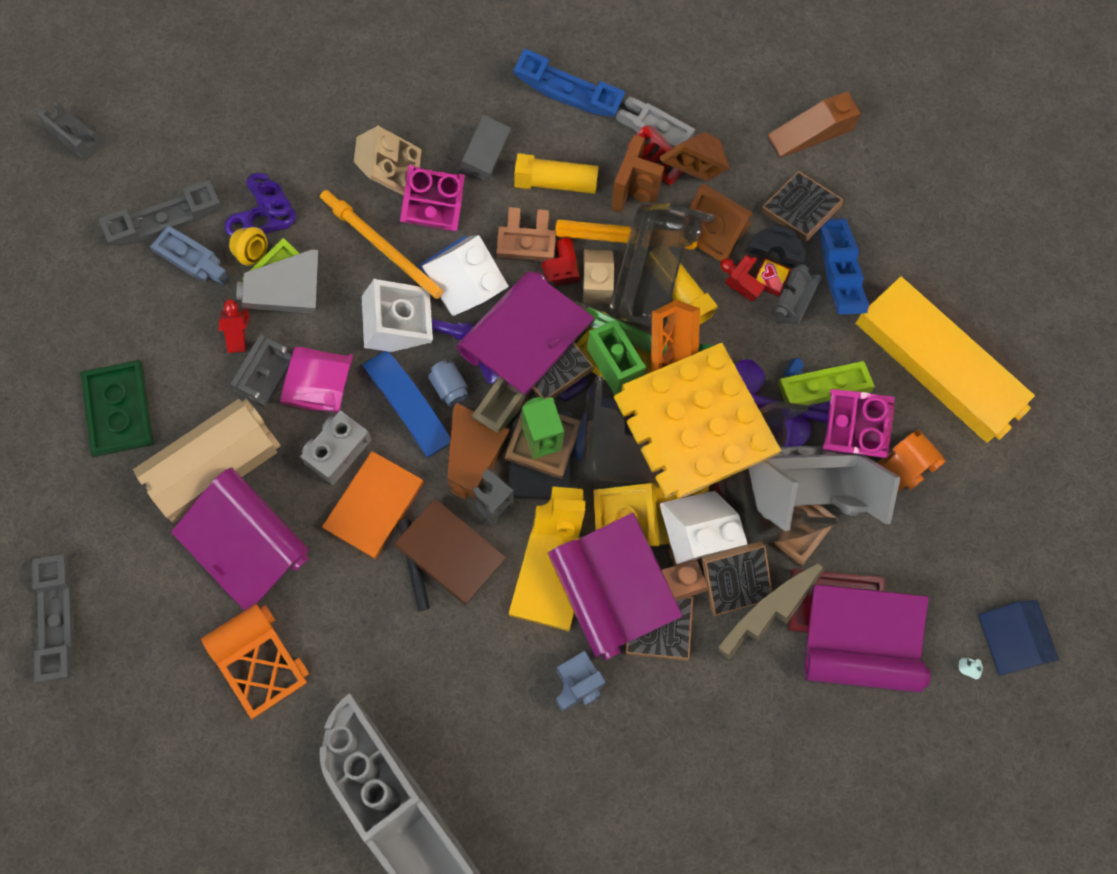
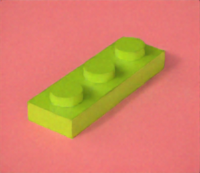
(816, 386)

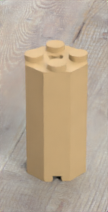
(189, 465)

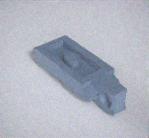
(189, 256)

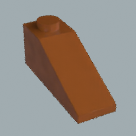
(818, 124)
(699, 157)

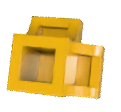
(562, 514)

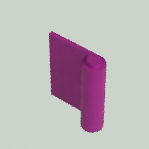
(525, 332)
(240, 539)
(614, 585)
(866, 638)

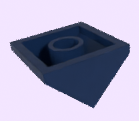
(1018, 637)

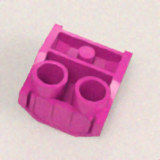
(432, 198)
(316, 380)
(859, 423)

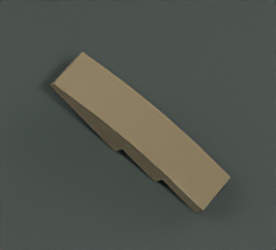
(780, 604)

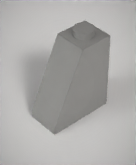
(282, 285)

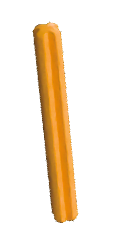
(597, 231)

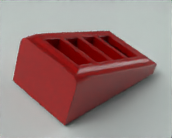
(657, 139)

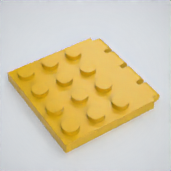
(696, 422)

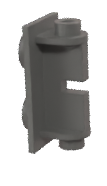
(795, 301)

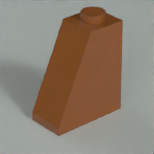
(472, 452)

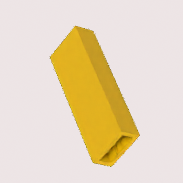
(946, 360)

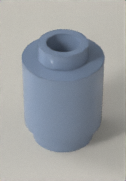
(448, 383)

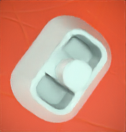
(971, 667)

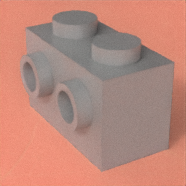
(335, 447)

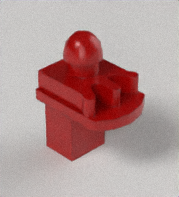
(740, 279)
(234, 325)

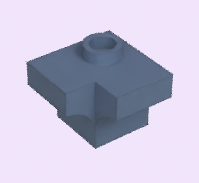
(580, 682)

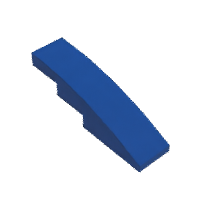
(842, 267)

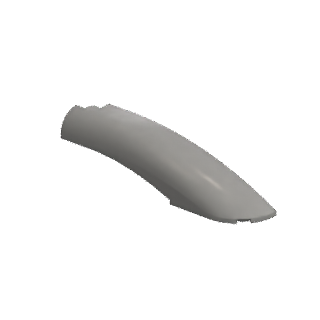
(385, 798)

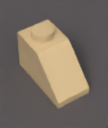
(598, 276)

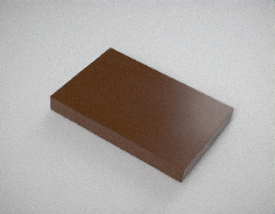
(449, 551)

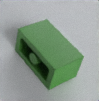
(614, 355)
(542, 427)

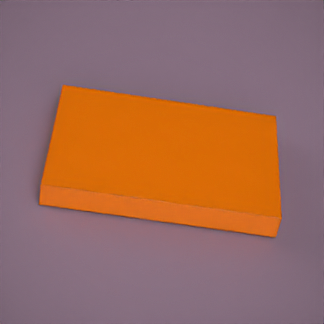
(373, 505)

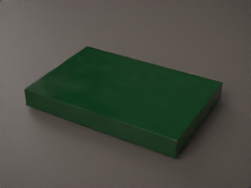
(116, 408)

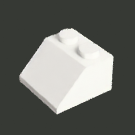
(465, 275)
(395, 316)
(701, 526)

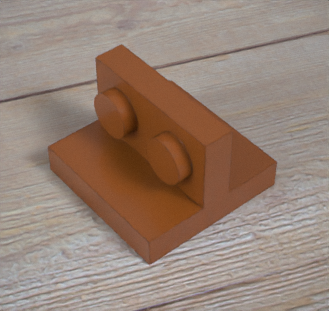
(636, 177)
(728, 225)

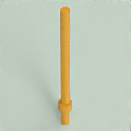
(345, 212)

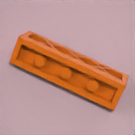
(679, 333)

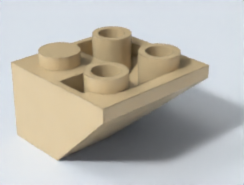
(386, 158)

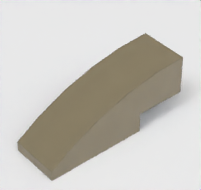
(500, 405)

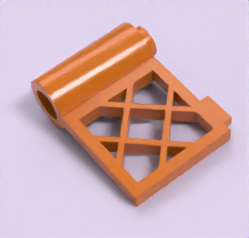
(243, 635)

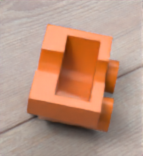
(911, 459)

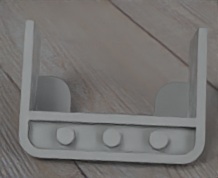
(822, 477)

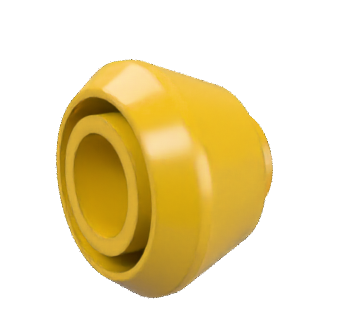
(248, 245)

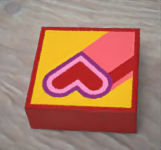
(772, 276)

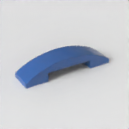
(567, 88)
(408, 403)

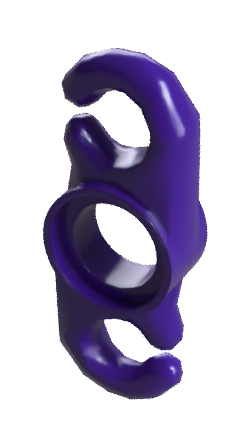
(268, 201)
(248, 216)

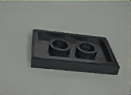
(532, 483)

